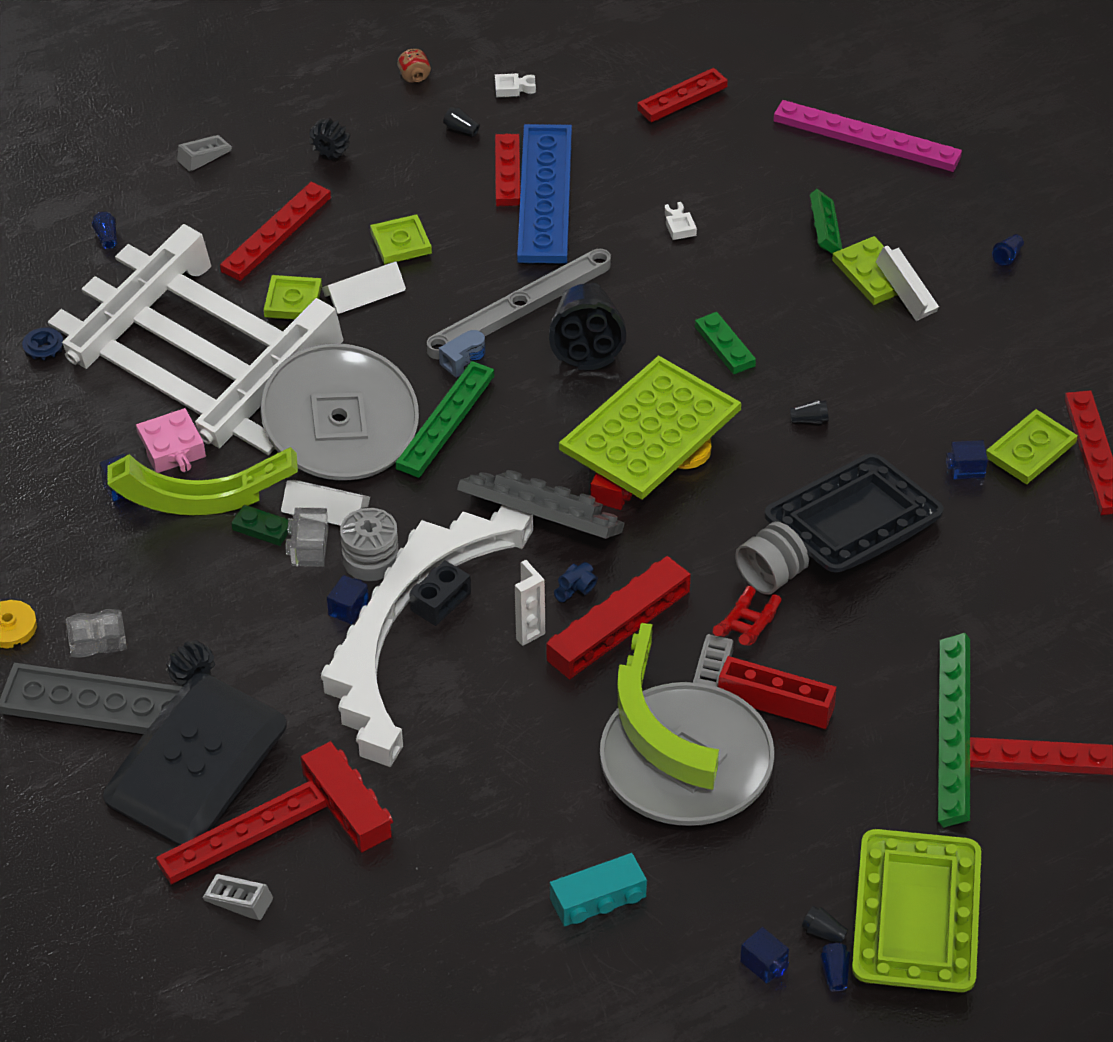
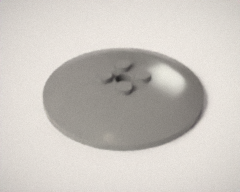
(344, 381)
(706, 718)

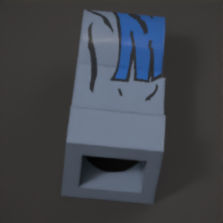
(461, 351)

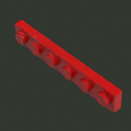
(275, 231)
(1093, 446)
(1041, 756)
(241, 832)

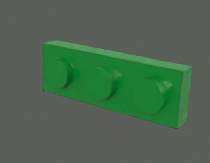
(825, 222)
(725, 343)

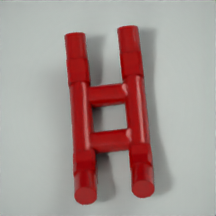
(741, 610)

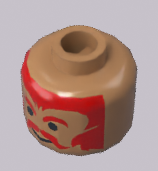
(413, 64)

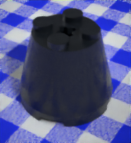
(587, 328)

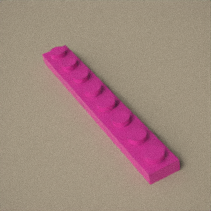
(868, 135)

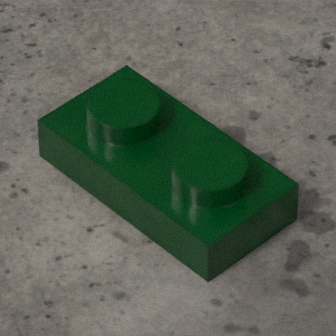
(261, 525)

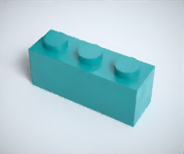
(598, 889)

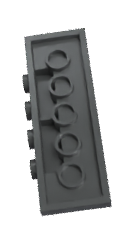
(543, 501)

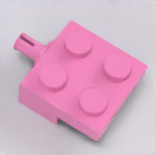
(171, 441)

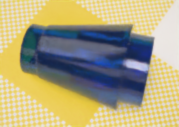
(105, 229)
(1007, 249)
(836, 965)

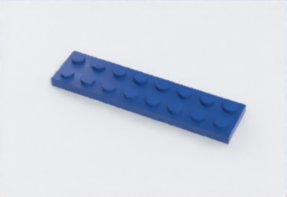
(544, 194)

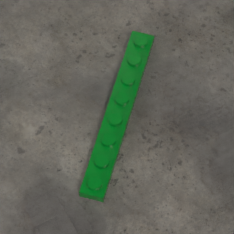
(954, 731)

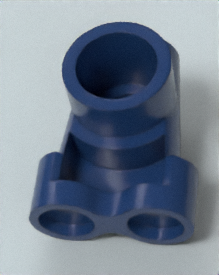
(575, 579)

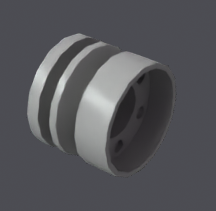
(369, 543)
(772, 557)

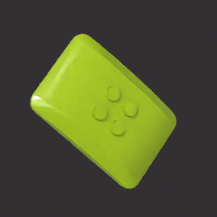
(917, 911)

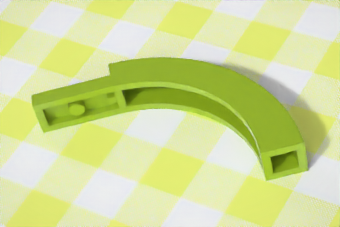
(198, 496)
(661, 747)

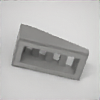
(200, 152)
(716, 648)
(253, 906)

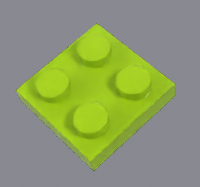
(400, 239)
(290, 296)

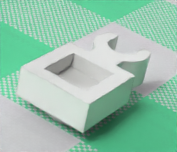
(511, 84)
(679, 223)

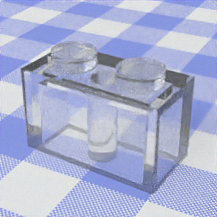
(308, 537)

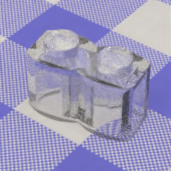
(96, 633)

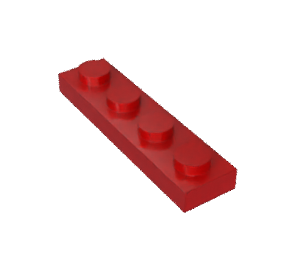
(682, 94)
(507, 169)

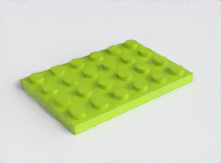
(650, 427)

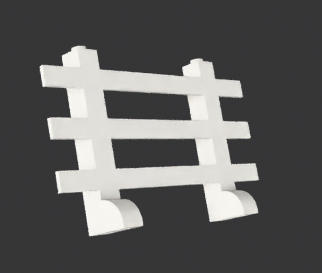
(130, 304)

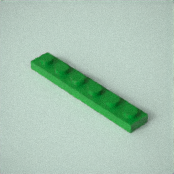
(445, 419)

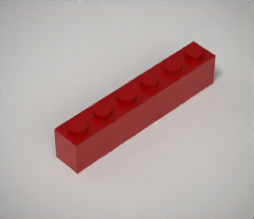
(617, 617)

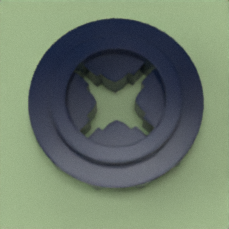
(40, 337)

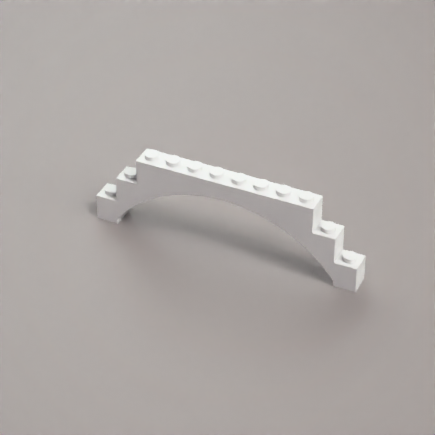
(355, 662)

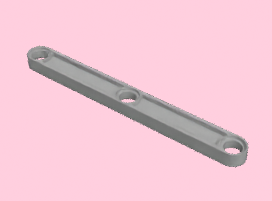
(534, 294)

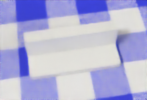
(906, 283)
(365, 287)
(308, 495)
(529, 605)

